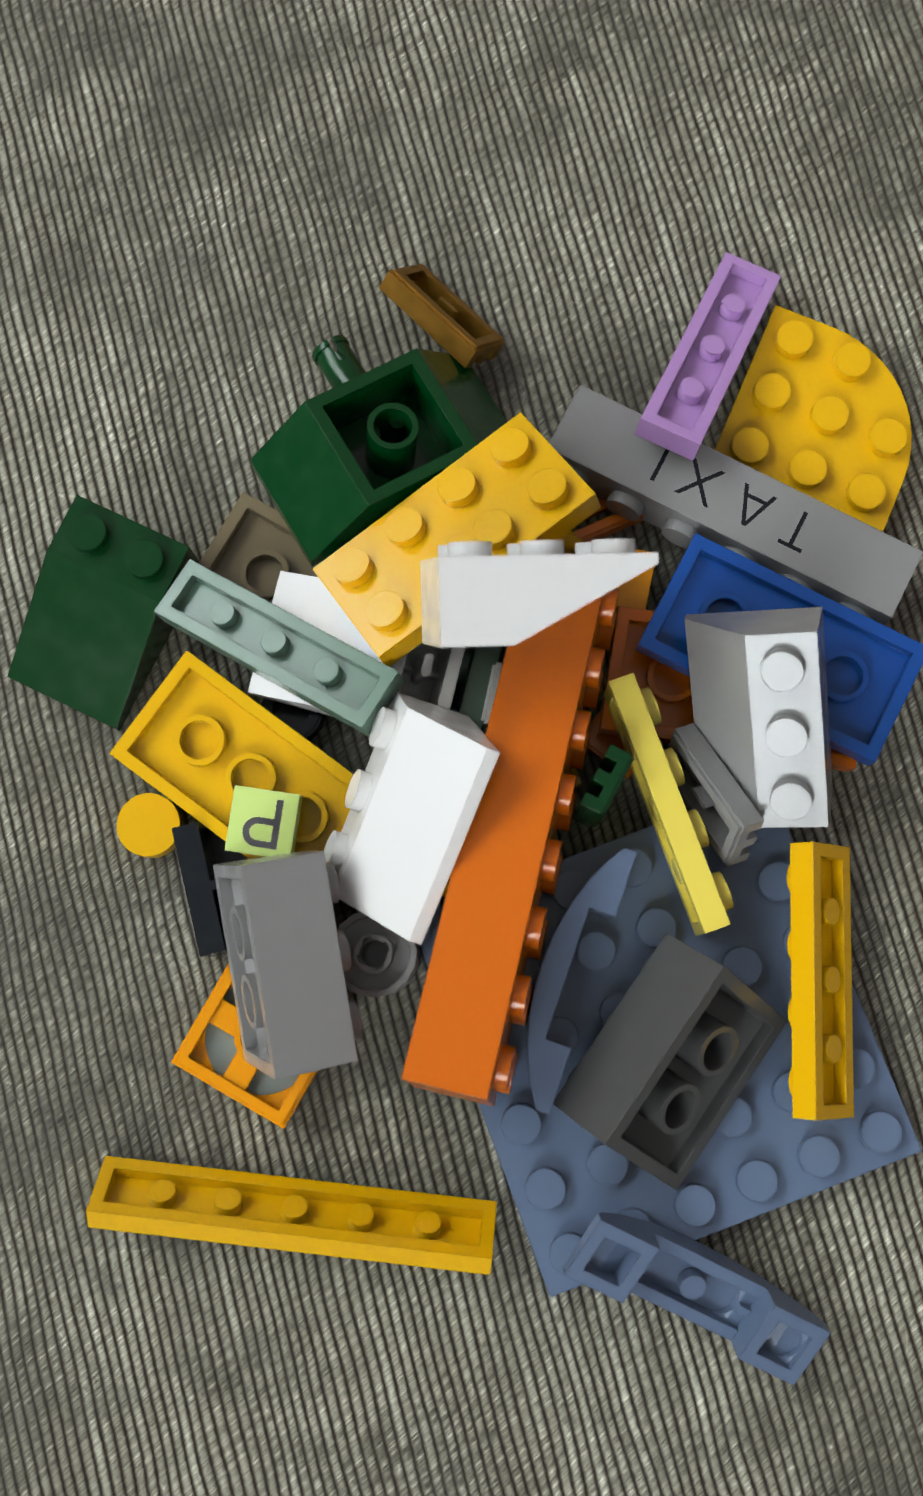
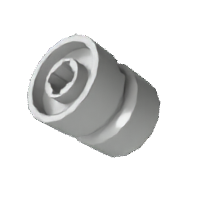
(379, 958)

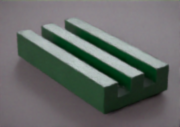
(603, 787)

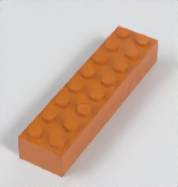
(509, 860)

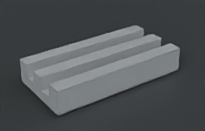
(716, 796)

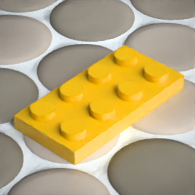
(497, 492)
(209, 735)

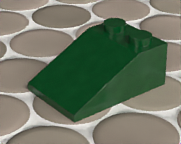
(93, 612)

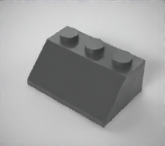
(670, 1061)

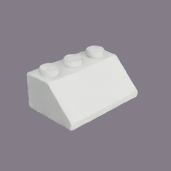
(410, 813)

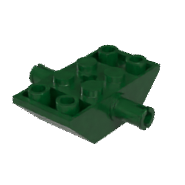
(370, 441)

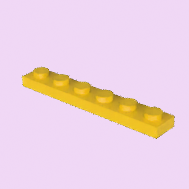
(294, 1214)

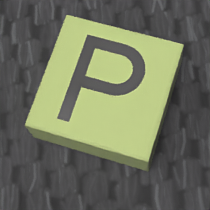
(263, 821)

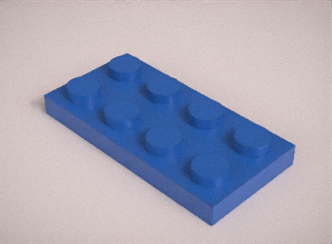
(866, 661)

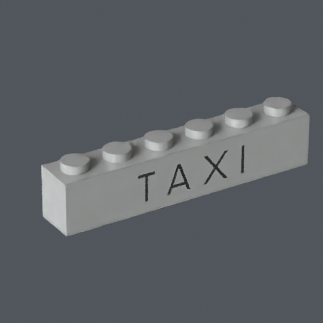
(733, 508)

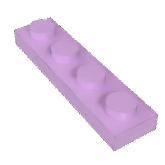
(707, 356)

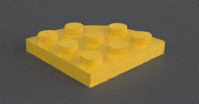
(822, 418)

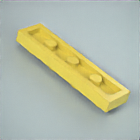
(678, 830)

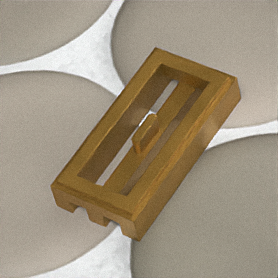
(442, 314)

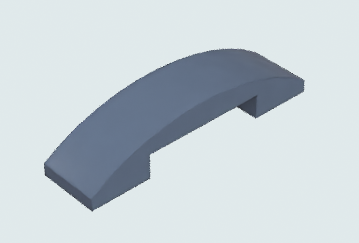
(544, 1055)
(700, 1285)

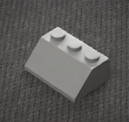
(766, 707)
(288, 963)

